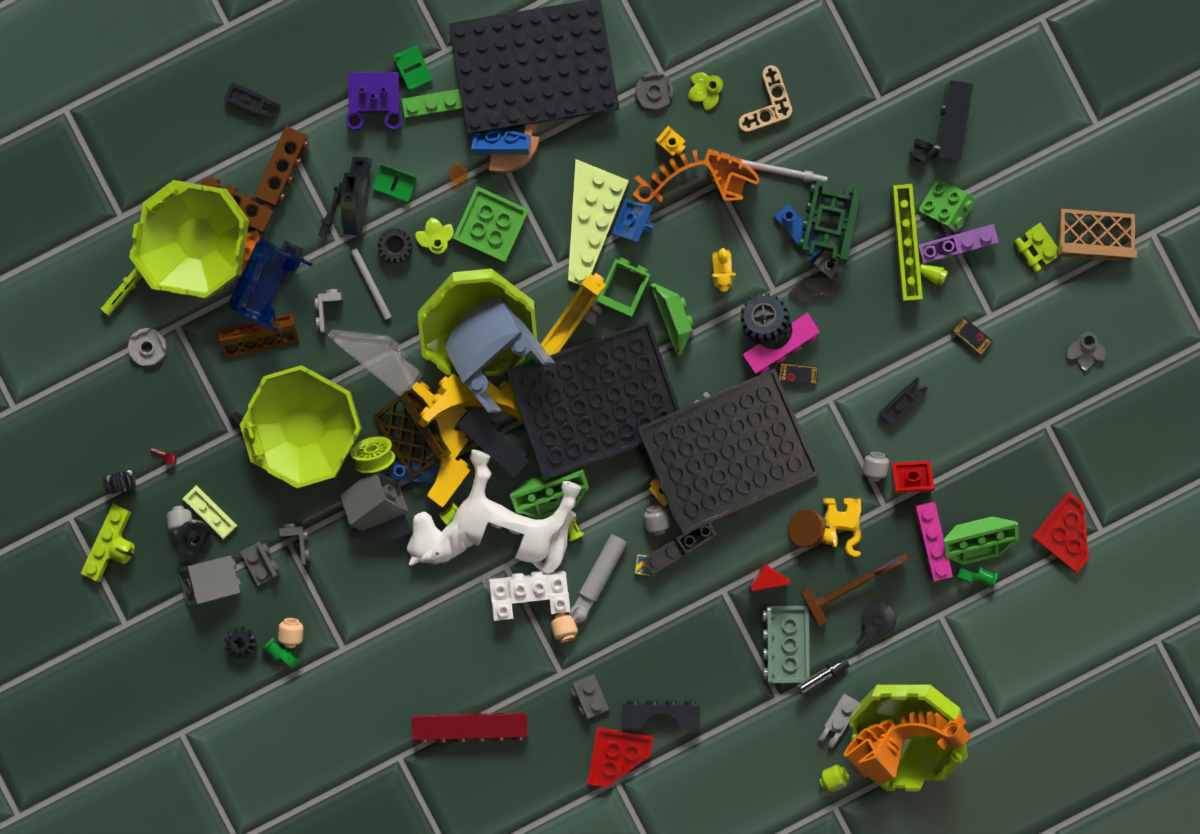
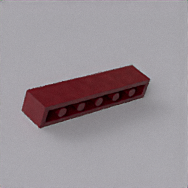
(469, 726)

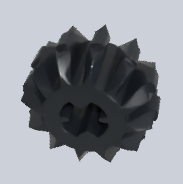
(119, 481)
(245, 638)

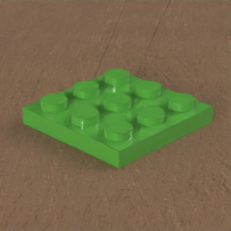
(490, 224)

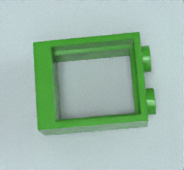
(625, 264)

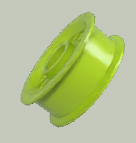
(372, 454)

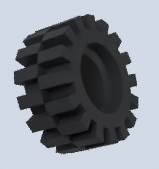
(406, 245)

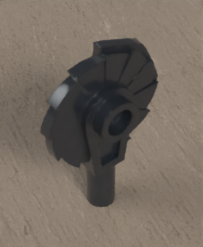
(878, 621)

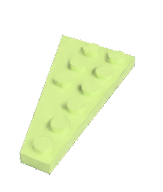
(593, 210)

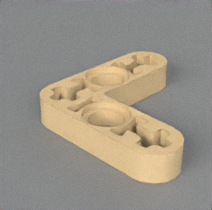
(773, 109)

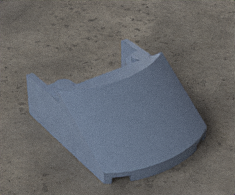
(482, 337)

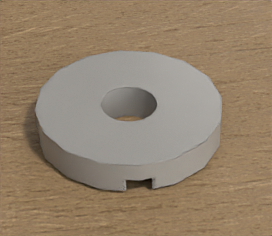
(158, 347)

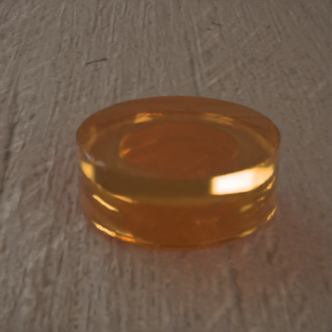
(458, 173)

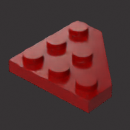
(1066, 532)
(616, 754)

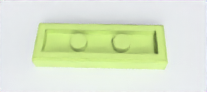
(210, 512)

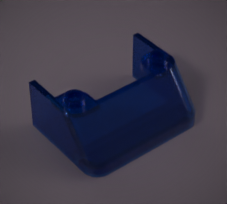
(261, 280)

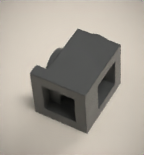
(821, 264)

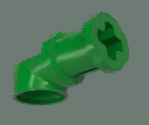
(981, 576)
(278, 652)

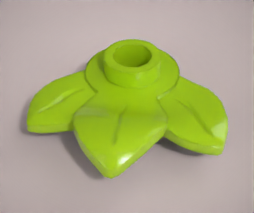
(703, 92)
(433, 233)

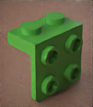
(947, 205)

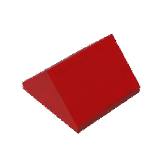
(912, 477)
(767, 578)

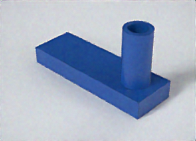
(793, 226)
(399, 472)

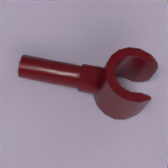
(170, 458)

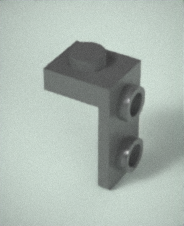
(290, 529)

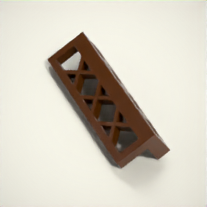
(240, 334)

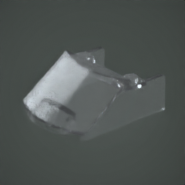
(380, 357)

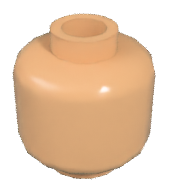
(564, 627)
(290, 632)

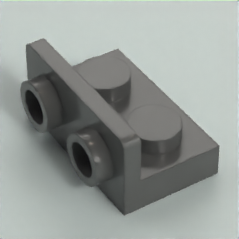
(260, 563)
(590, 696)

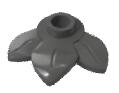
(1086, 353)

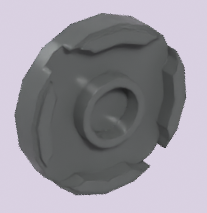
(654, 91)

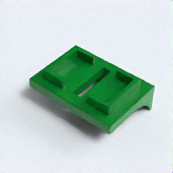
(408, 59)
(386, 178)

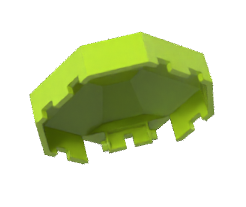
(190, 239)
(456, 298)
(300, 426)
(921, 755)

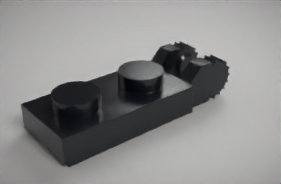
(249, 100)
(901, 403)

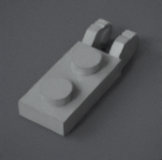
(838, 719)

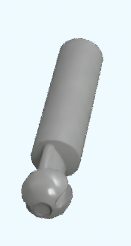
(597, 577)

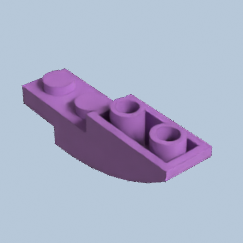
(958, 243)

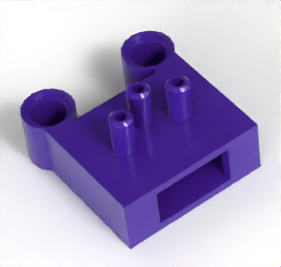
(374, 94)

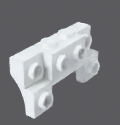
(529, 588)

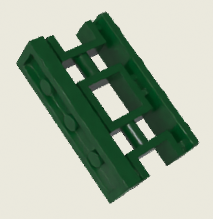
(844, 224)

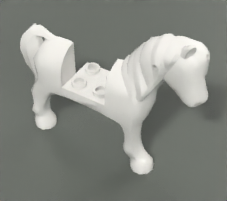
(540, 538)

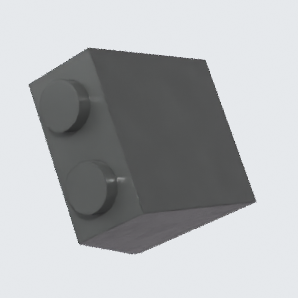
(373, 501)
(209, 580)

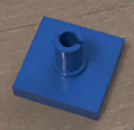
(633, 220)

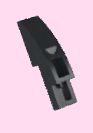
(352, 196)
(677, 548)

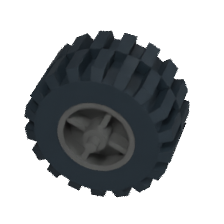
(765, 318)

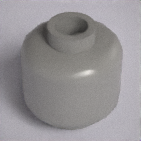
(876, 466)
(177, 517)
(656, 520)

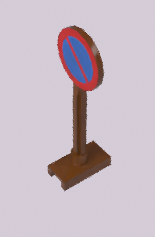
(817, 604)

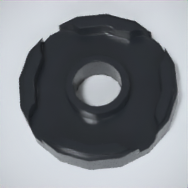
(186, 531)

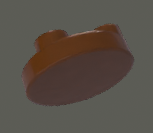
(806, 528)

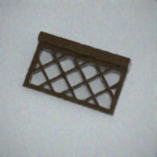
(429, 432)

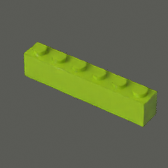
(906, 242)

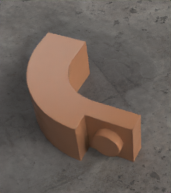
(511, 163)

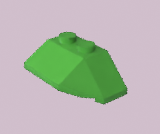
(673, 316)
(543, 497)
(980, 539)

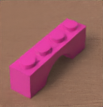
(801, 331)
(933, 540)

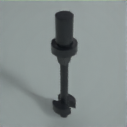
(327, 221)

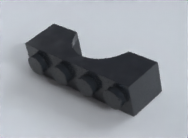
(637, 714)

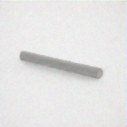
(371, 285)

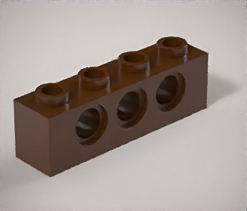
(288, 137)
(264, 215)

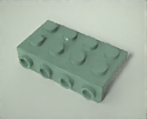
(786, 644)

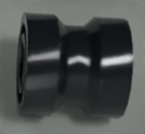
(920, 150)

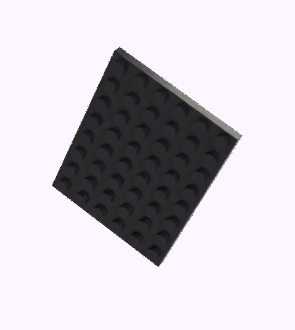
(534, 66)
(592, 398)
(727, 451)

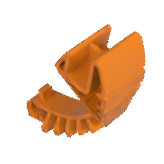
(726, 170)
(879, 746)

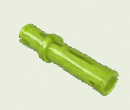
(108, 307)

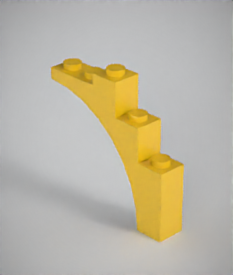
(574, 313)
(455, 395)
(451, 471)

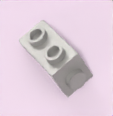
(329, 296)

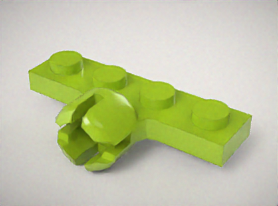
(109, 544)

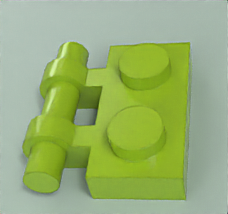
(1042, 244)

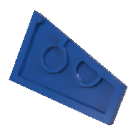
(501, 143)

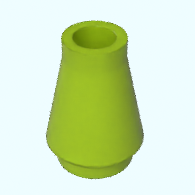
(933, 273)

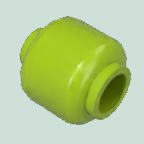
(834, 778)

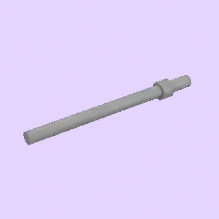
(807, 176)

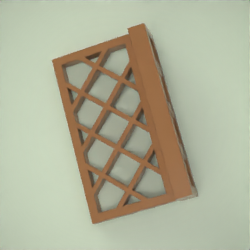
(1096, 251)

